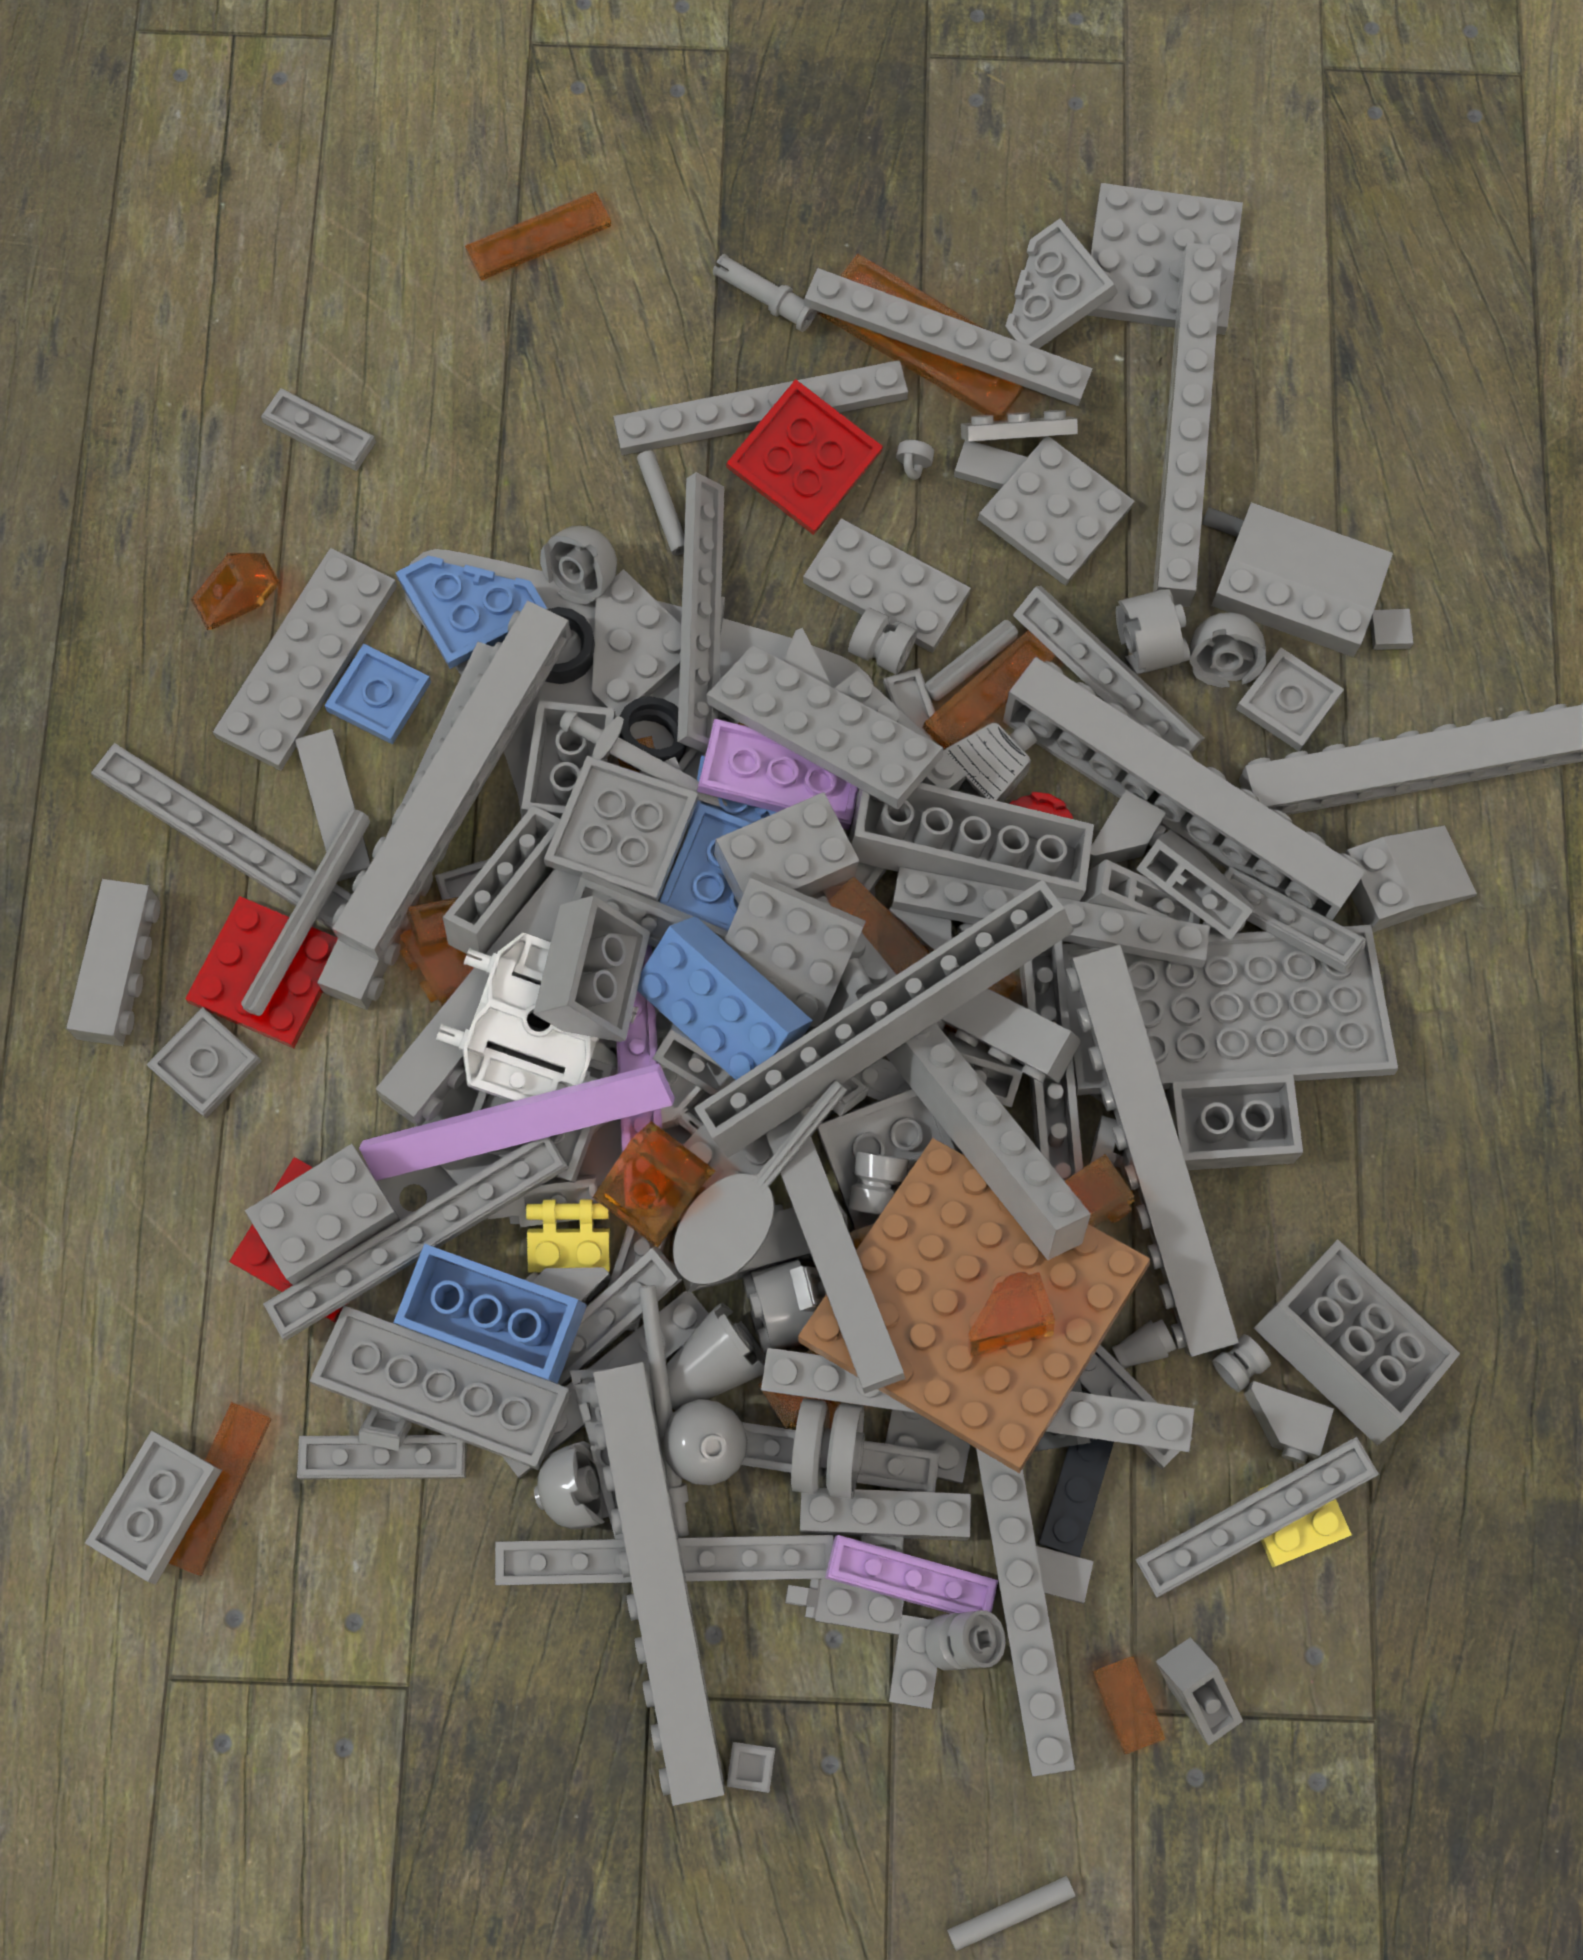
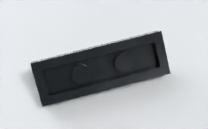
(1075, 1496)

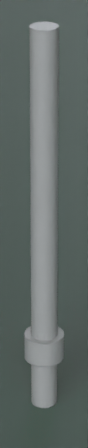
(662, 1397)

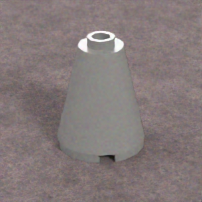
(714, 1359)

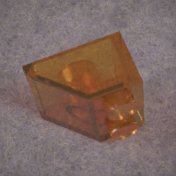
(653, 1183)

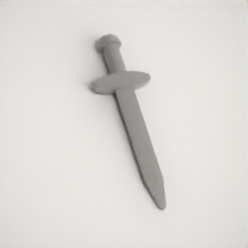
(608, 743)

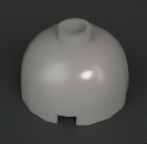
(579, 563)
(1227, 650)
(704, 1442)
(571, 1488)

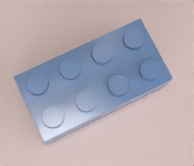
(719, 998)
(490, 1313)

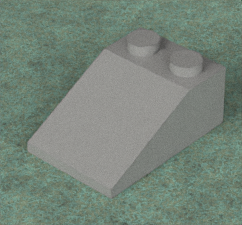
(1408, 877)

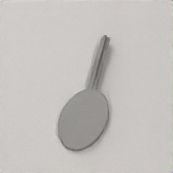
(736, 1213)

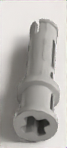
(779, 299)

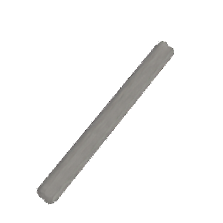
(305, 912)

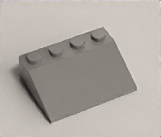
(1303, 579)
(1357, 1342)

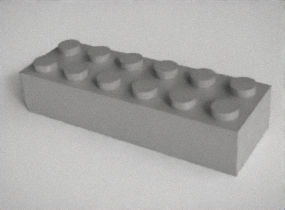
(973, 840)

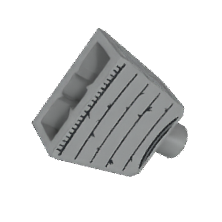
(993, 760)

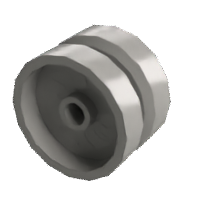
(823, 1447)

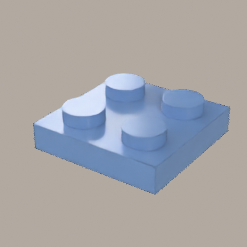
(378, 693)

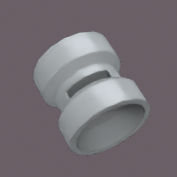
(1241, 1363)

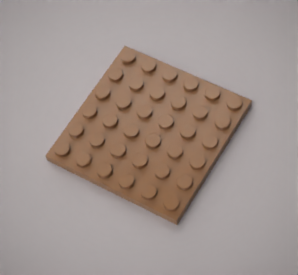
(931, 1273)

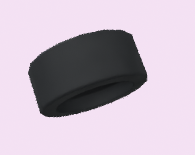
(578, 666)
(657, 711)

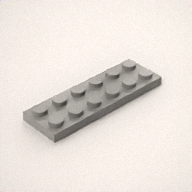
(305, 659)
(825, 726)
(441, 1387)

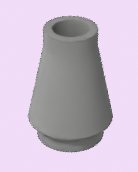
(1145, 1345)

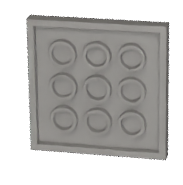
(1142, 243)

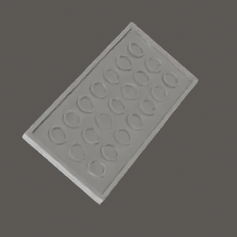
(1252, 1013)

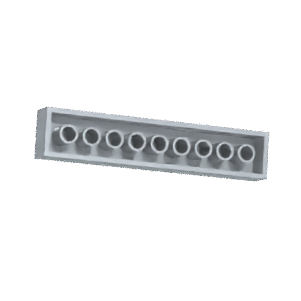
(1198, 800)

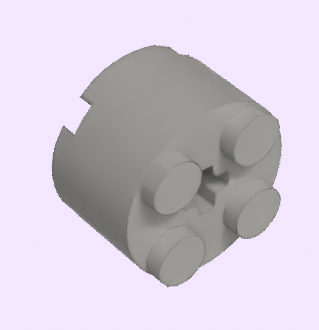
(1152, 631)
(775, 1306)

